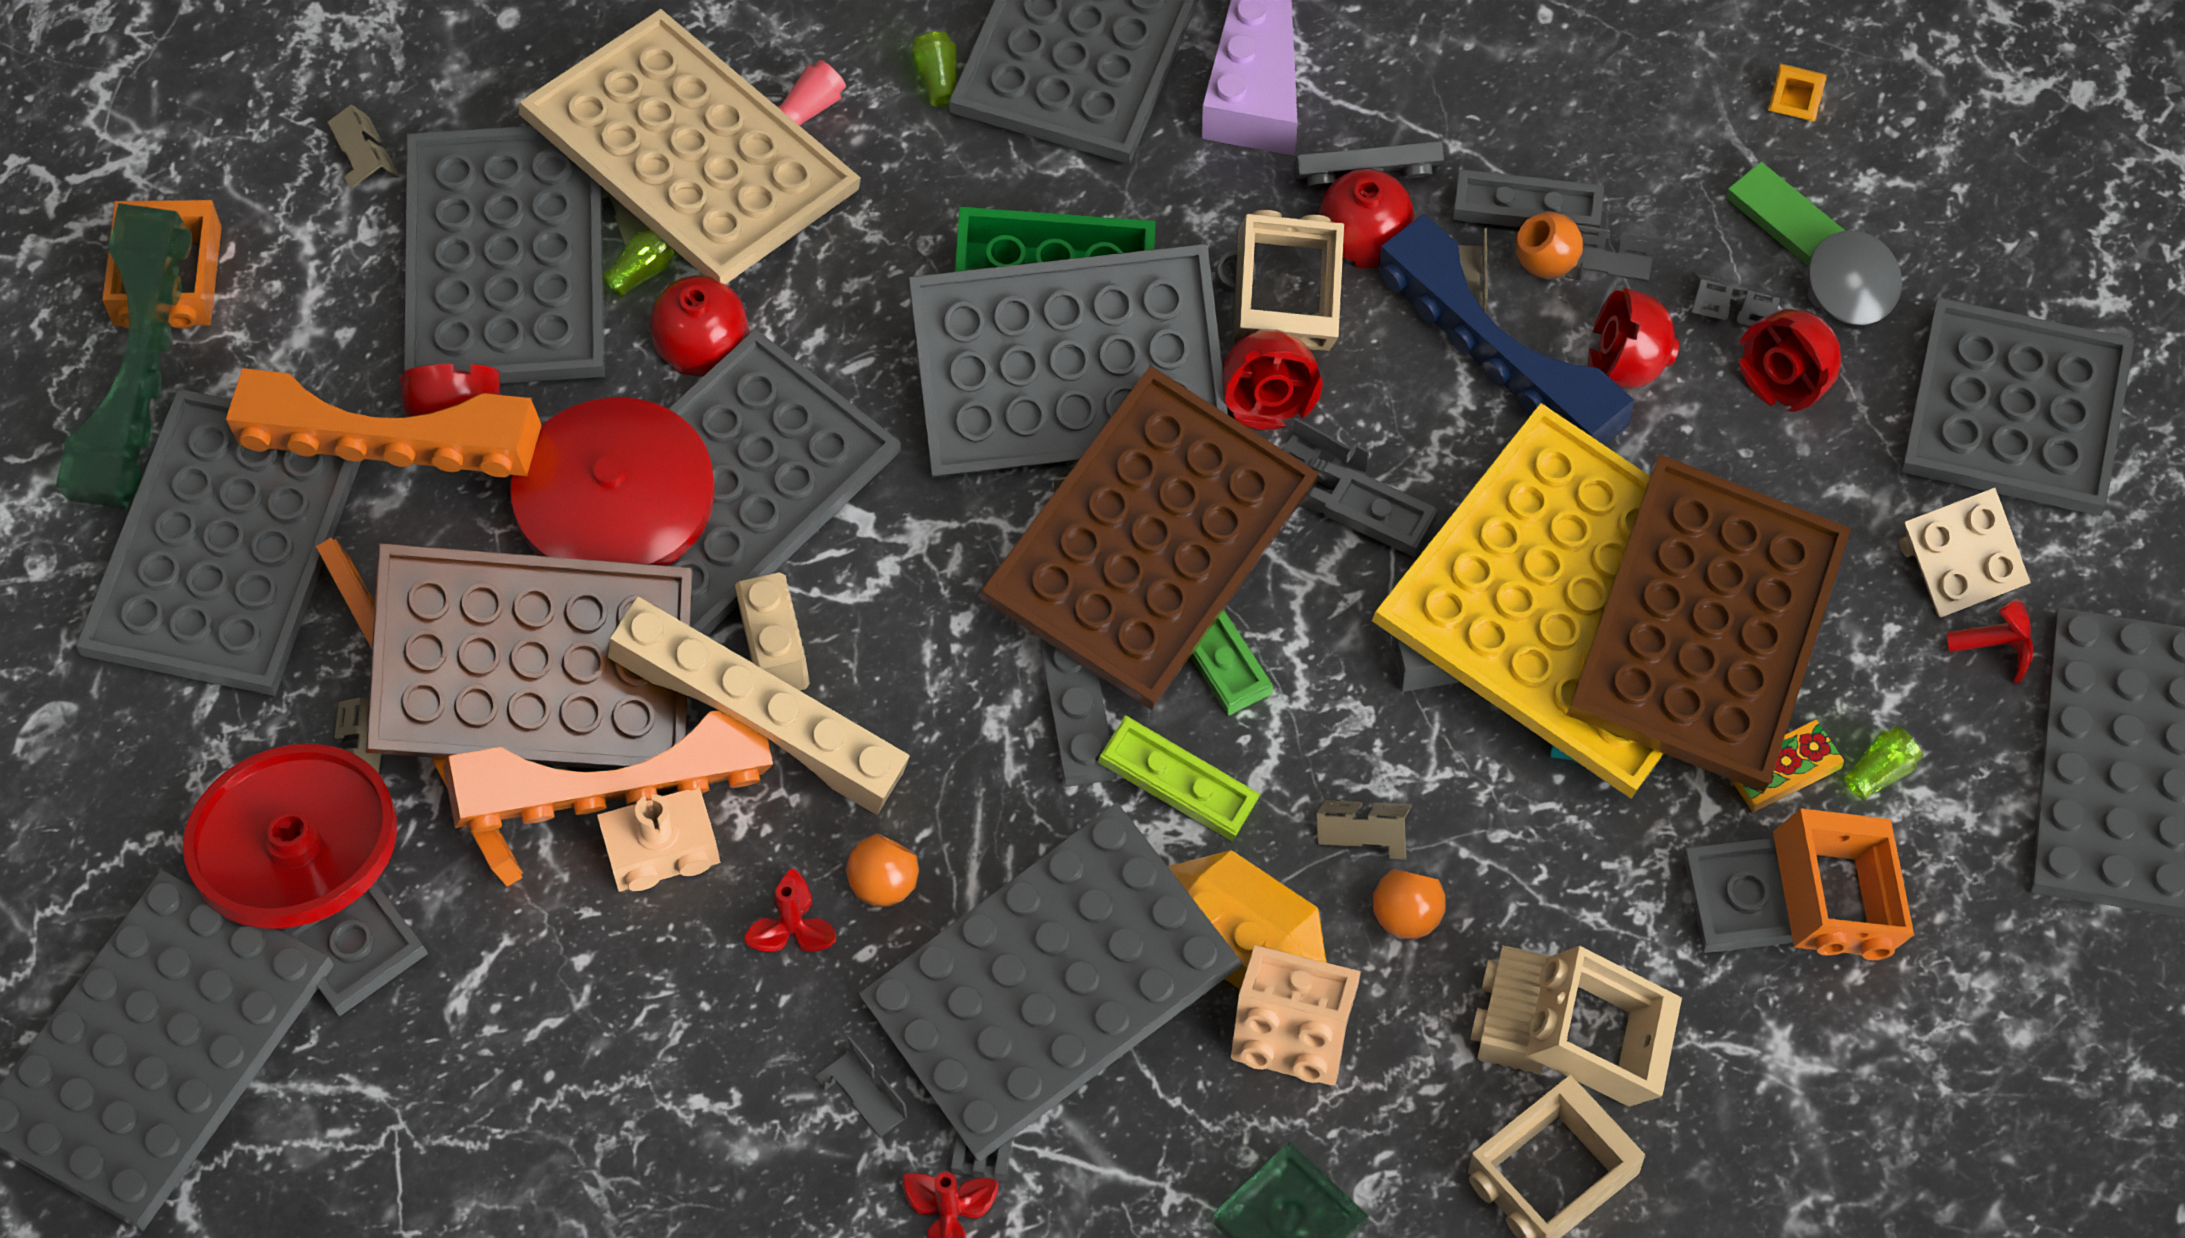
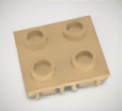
(1965, 552)

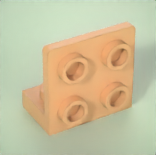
(1293, 1015)

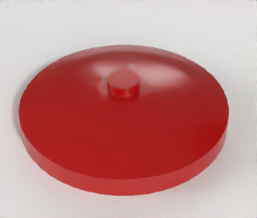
(615, 484)
(290, 836)

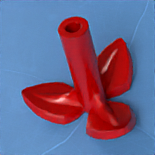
(2014, 632)
(792, 901)
(941, 1197)

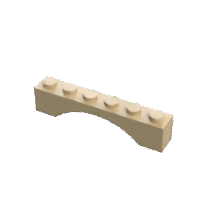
(699, 667)

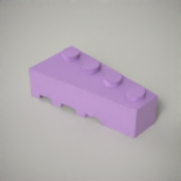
(1253, 79)

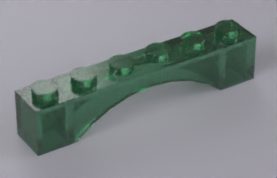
(104, 452)

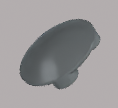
(1854, 278)

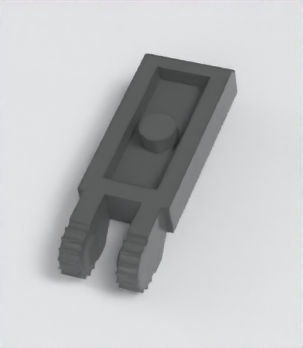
(1370, 507)

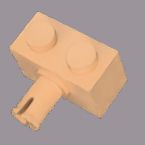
(659, 839)

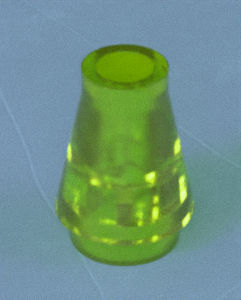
(936, 65)
(638, 262)
(1884, 762)

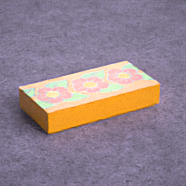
(1803, 759)

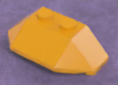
(1251, 908)

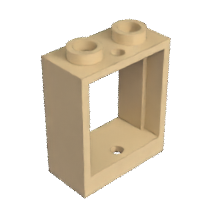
(1308, 232)
(1647, 1035)
(1591, 1127)

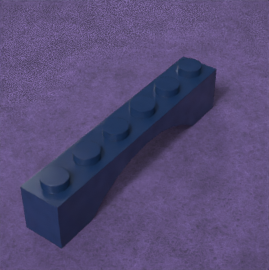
(1427, 270)

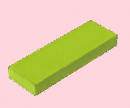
(1178, 778)

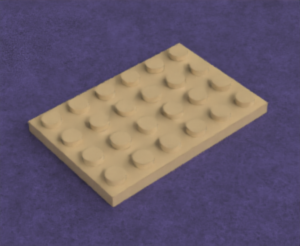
(689, 147)

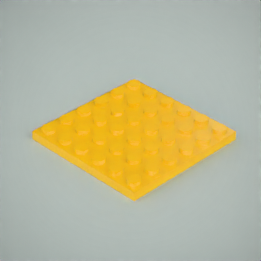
(1521, 583)

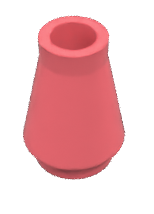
(813, 92)

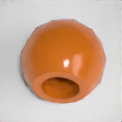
(1549, 245)
(881, 871)
(1408, 904)

